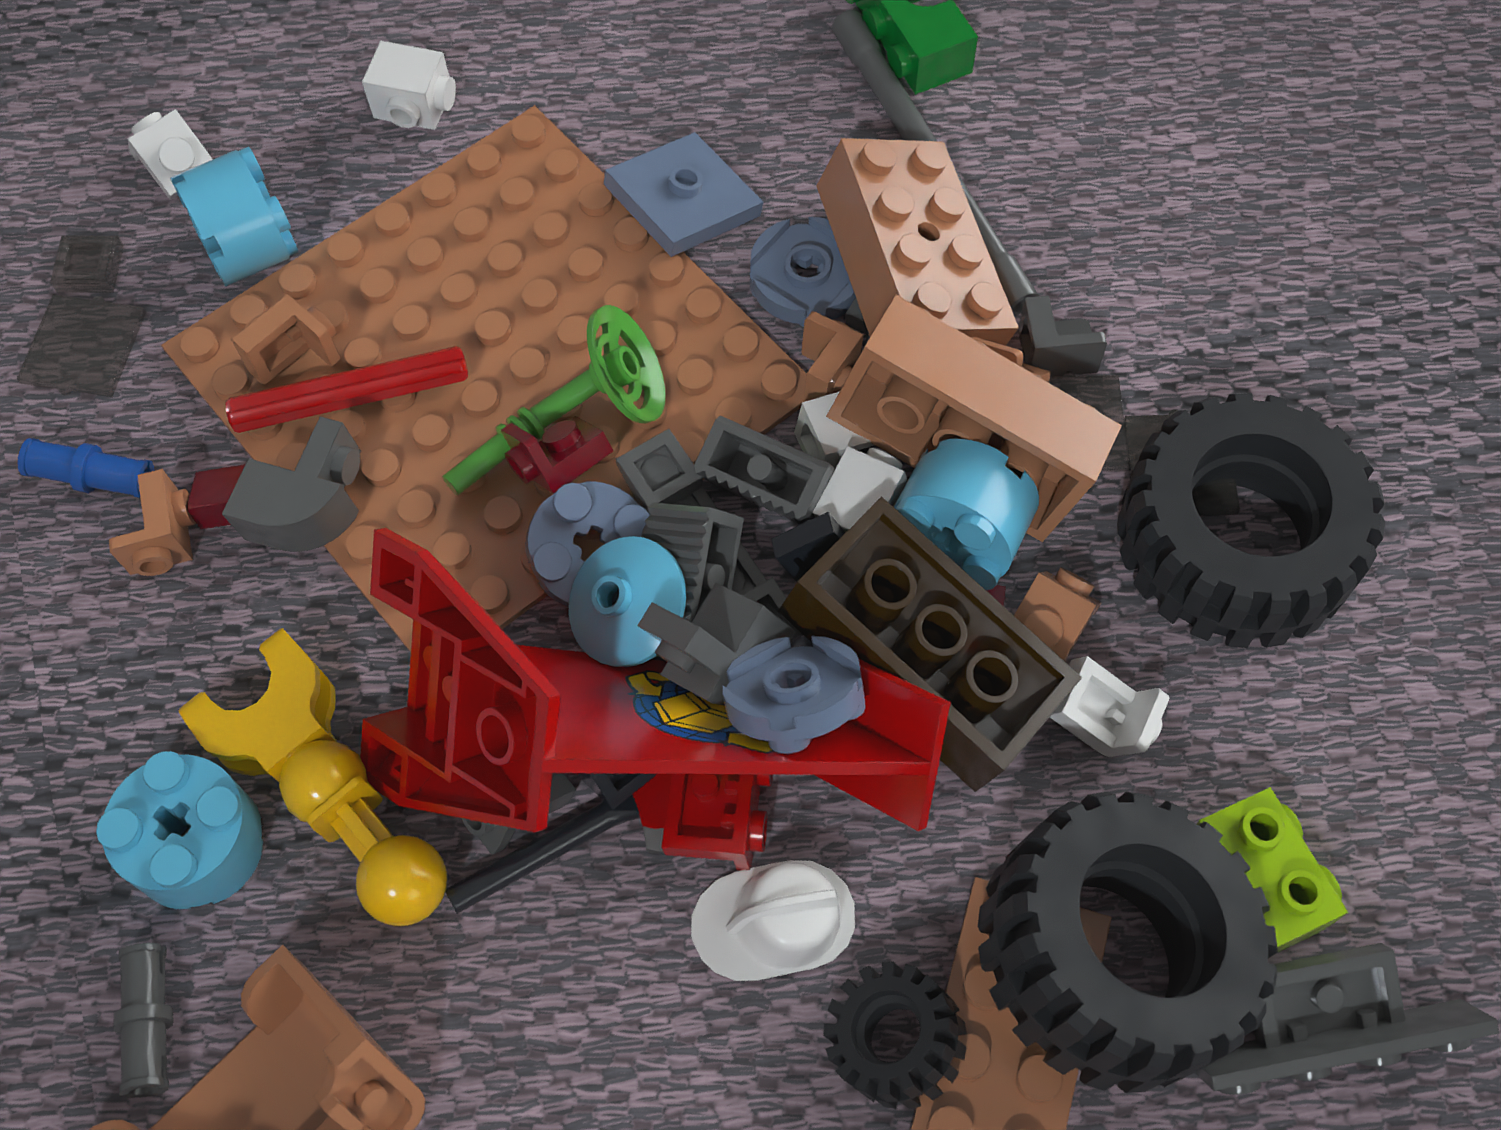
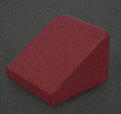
(210, 495)

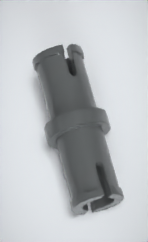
(143, 1020)

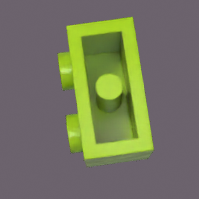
(1270, 839)

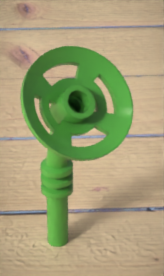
(606, 373)

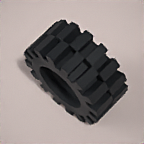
(926, 1062)

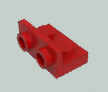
(716, 817)

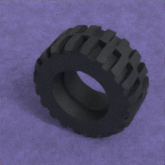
(1285, 458)
(1194, 900)

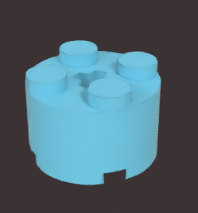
(235, 215)
(970, 506)
(154, 809)

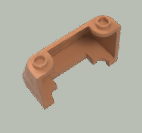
(297, 1068)

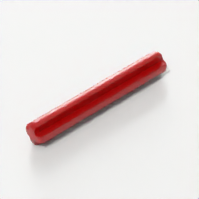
(346, 389)

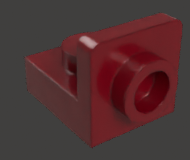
(560, 456)

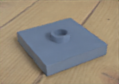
(682, 193)

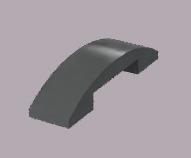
(665, 474)

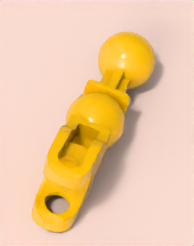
(321, 780)

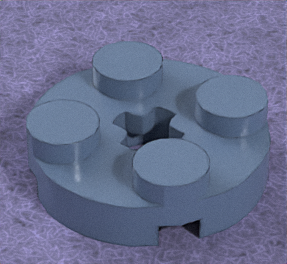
(776, 280)
(575, 511)
(794, 691)

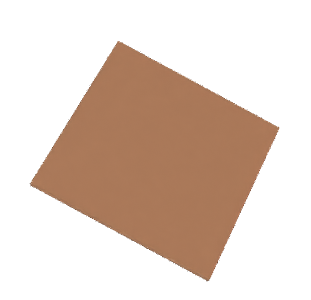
(508, 264)

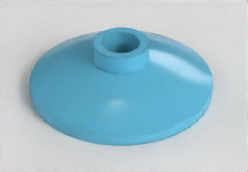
(644, 575)

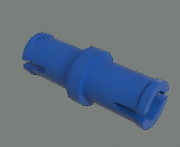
(82, 467)

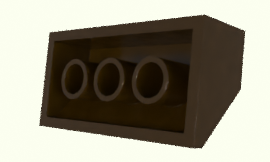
(934, 626)

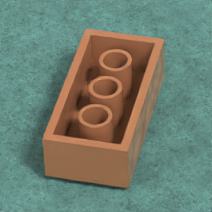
(912, 235)
(936, 384)

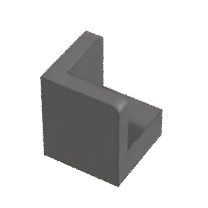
(1058, 344)

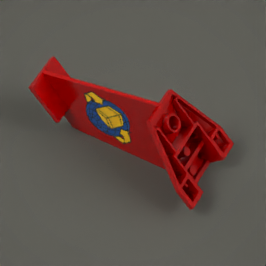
(501, 717)

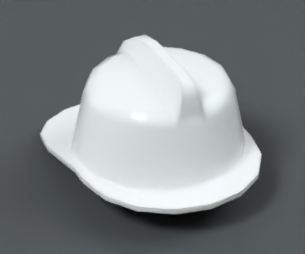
(773, 920)

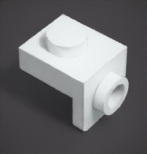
(166, 148)
(1109, 712)

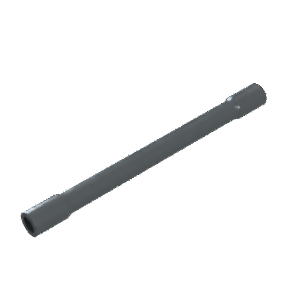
(866, 55)

